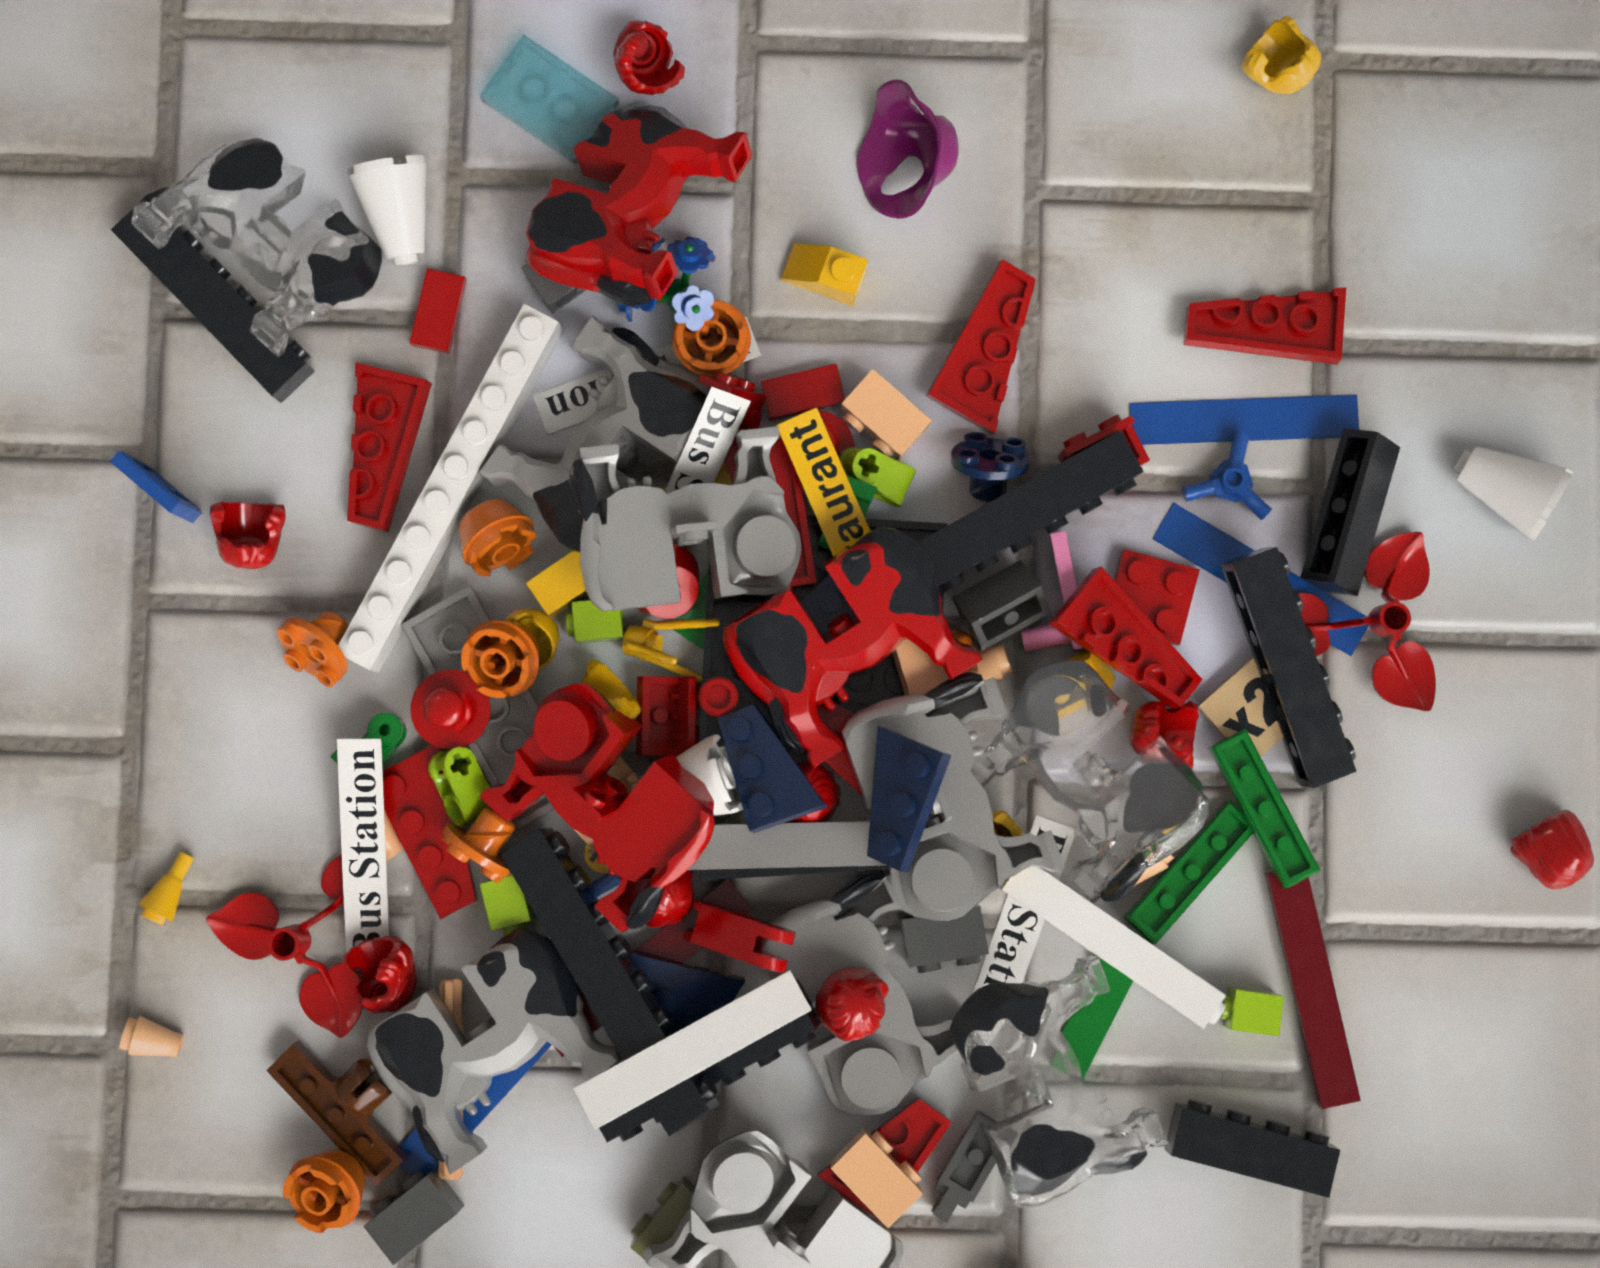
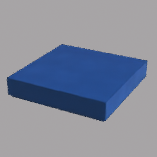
(156, 486)

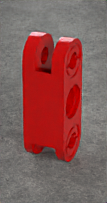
(738, 935)

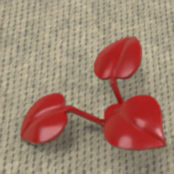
(1403, 571)
(250, 931)

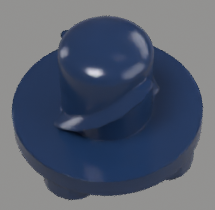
(990, 463)

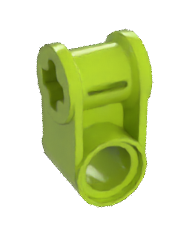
(879, 470)
(459, 786)

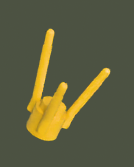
(647, 643)

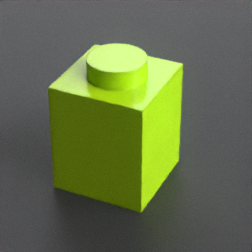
(593, 625)
(506, 905)
(1253, 1011)

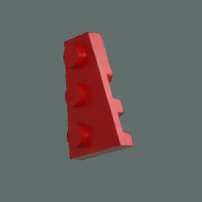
(911, 1133)

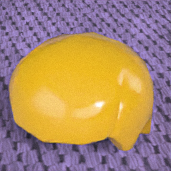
(544, 629)

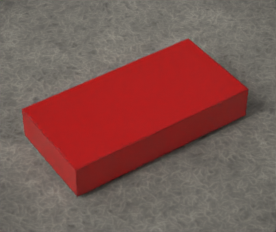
(438, 311)
(803, 391)

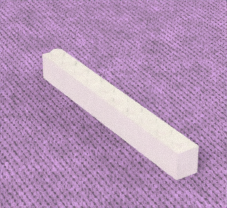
(450, 489)

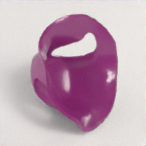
(901, 132)

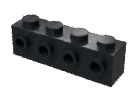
(1350, 512)
(1252, 1149)

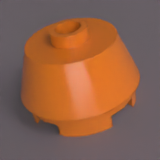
(717, 346)
(495, 536)
(501, 658)
(325, 1190)

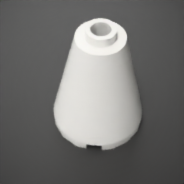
(394, 204)
(1514, 486)
(713, 768)

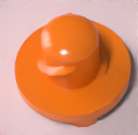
(315, 646)
(481, 843)

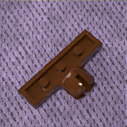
(341, 1107)

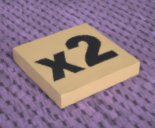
(1243, 705)

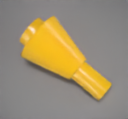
(163, 898)

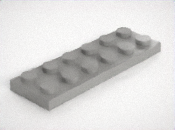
(439, 640)

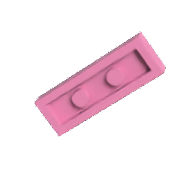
(1046, 635)

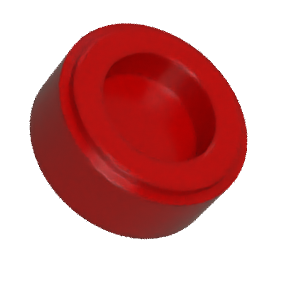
(718, 696)

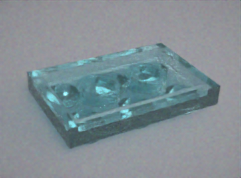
(547, 97)

